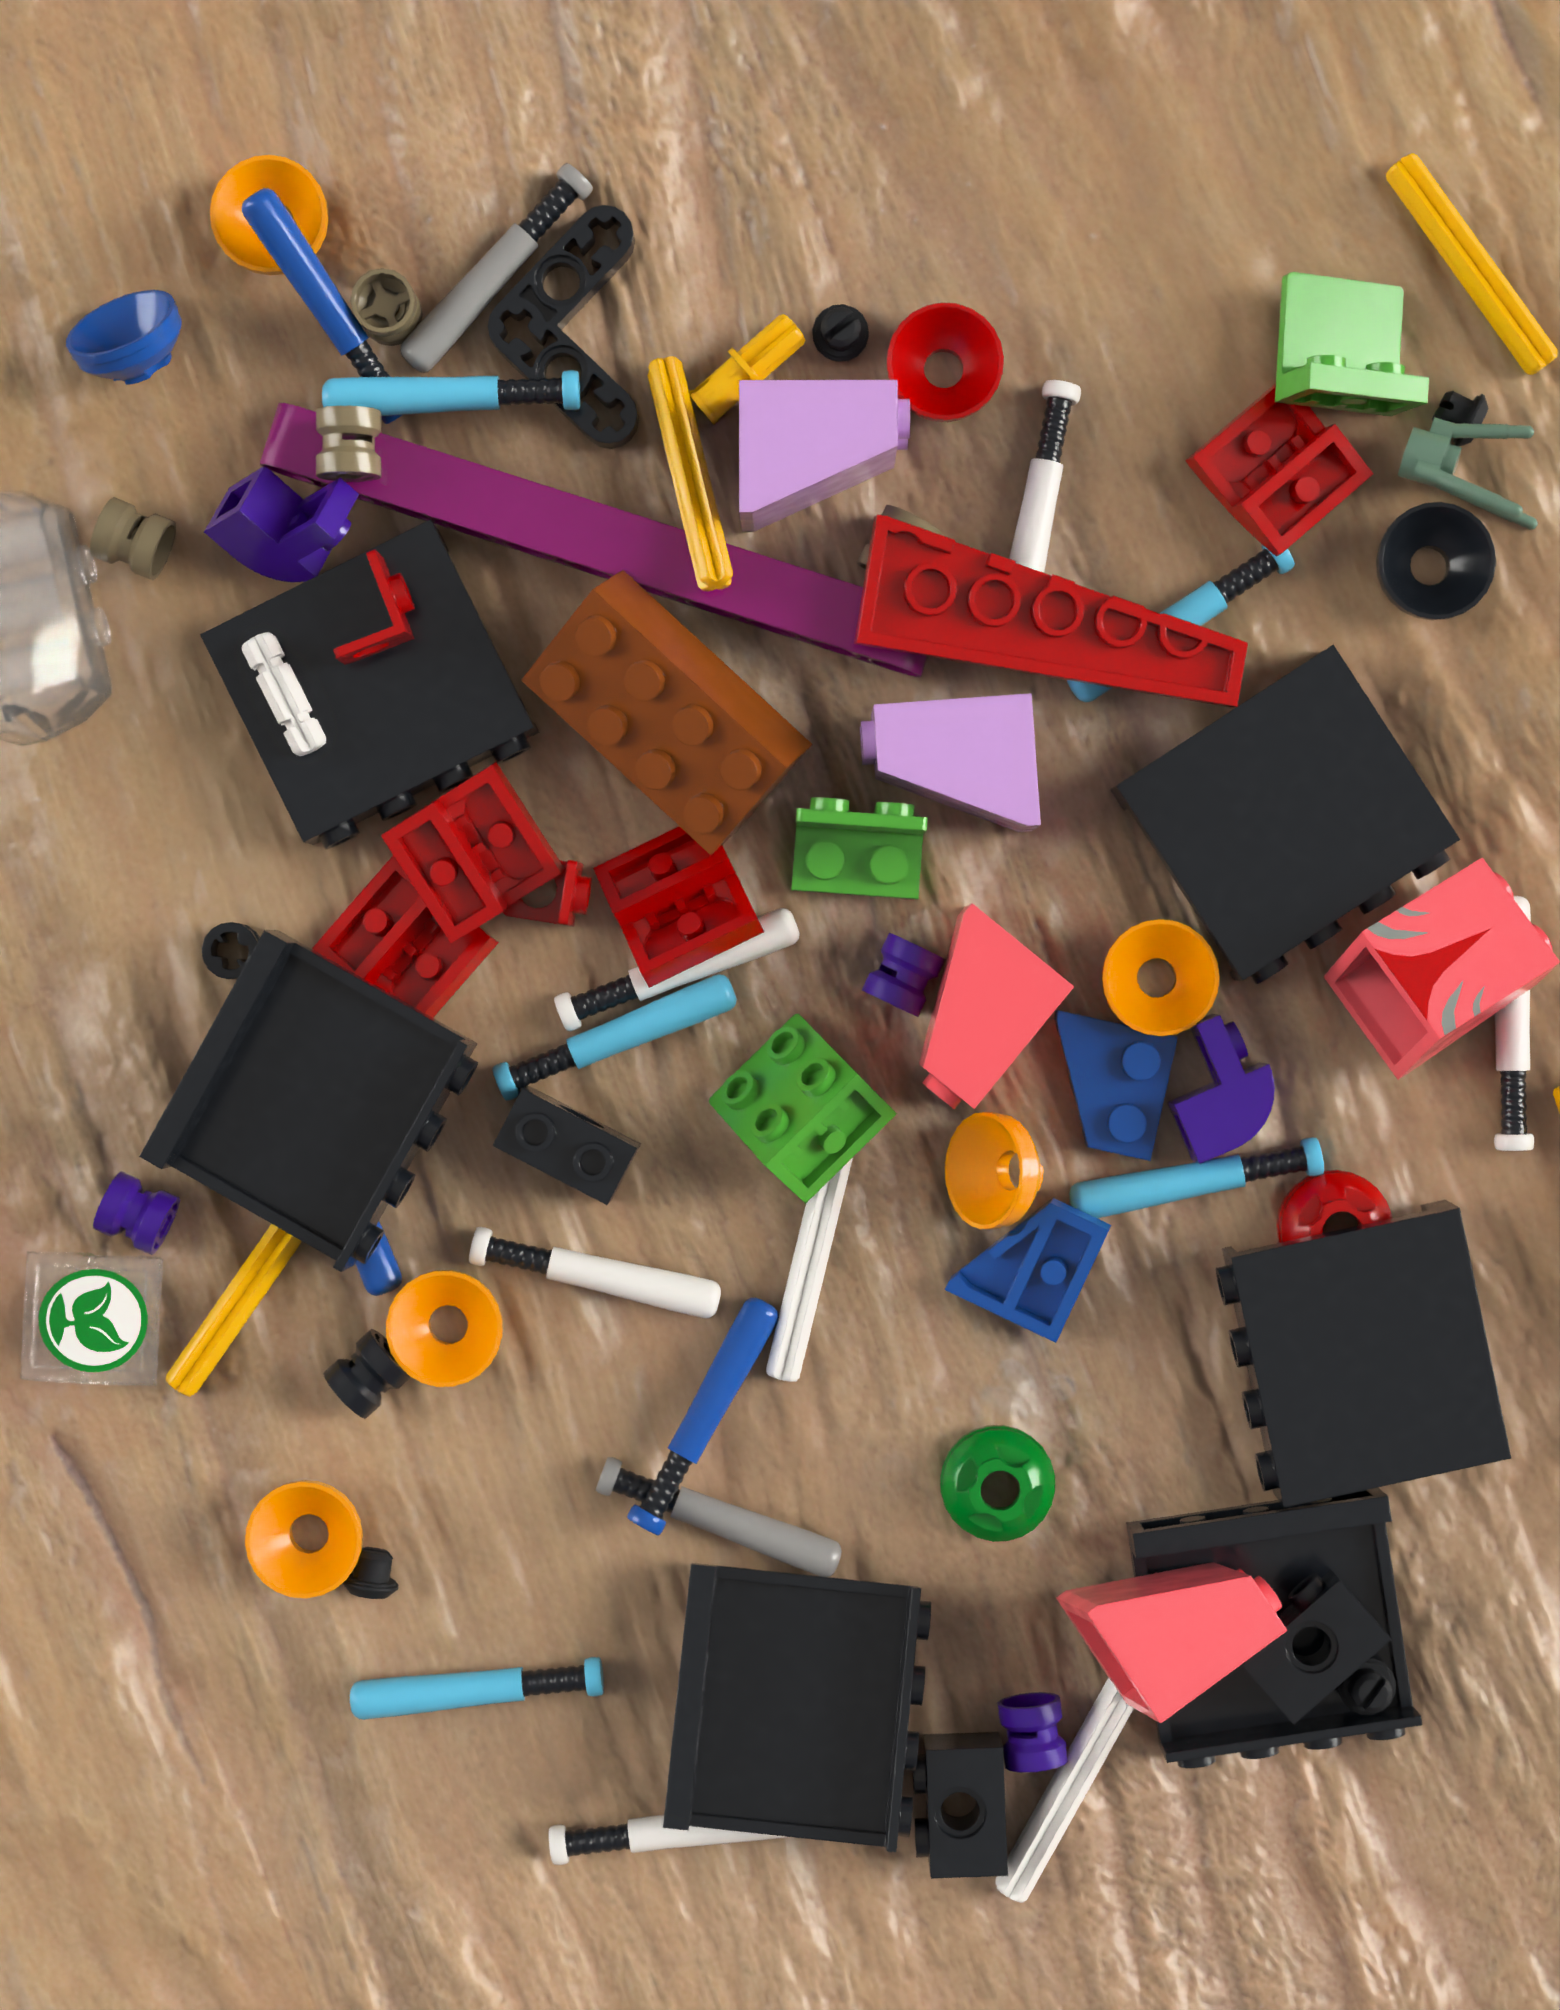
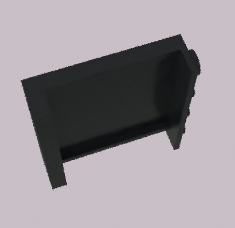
(390, 718)
(1288, 816)
(312, 1098)
(1364, 1356)
(1284, 1549)
(796, 1706)

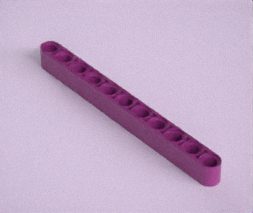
(589, 538)

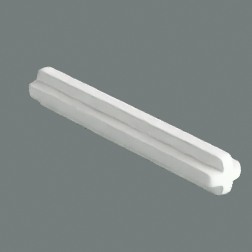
(806, 1279)
(1064, 1793)

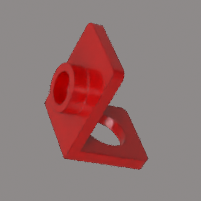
(397, 601)
(570, 898)

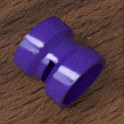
(903, 974)
(143, 1216)
(1032, 1732)

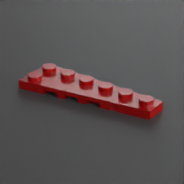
(988, 611)

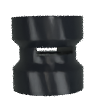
(367, 1375)

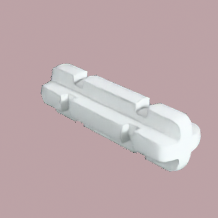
(284, 694)

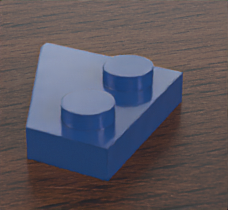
(1116, 1081)
(1035, 1268)

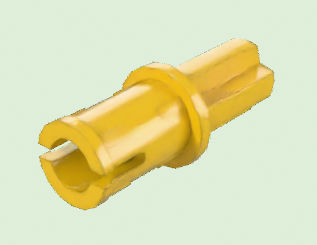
(752, 362)

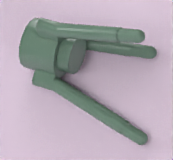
(1433, 461)

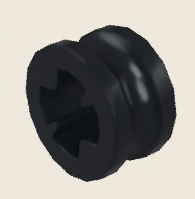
(218, 964)

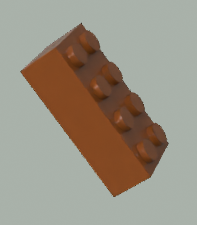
(665, 711)

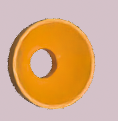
(295, 189)
(1194, 973)
(979, 1170)
(418, 1348)
(282, 1561)

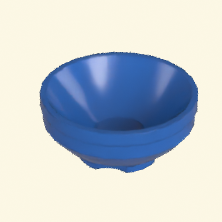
(127, 337)

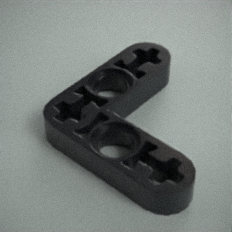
(552, 315)

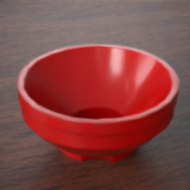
(950, 330)
(1320, 1196)

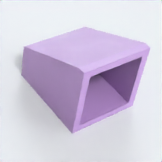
(813, 441)
(960, 754)

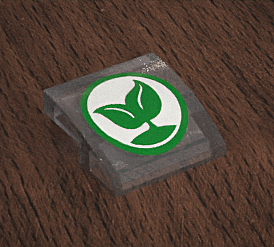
(91, 1318)

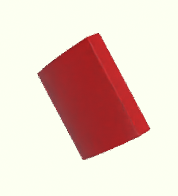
(1279, 470)
(473, 852)
(676, 904)
(400, 946)

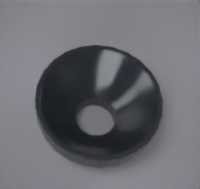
(1461, 542)

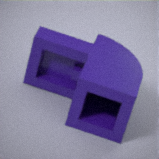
(277, 530)
(1233, 1105)

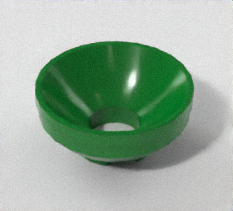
(993, 1450)

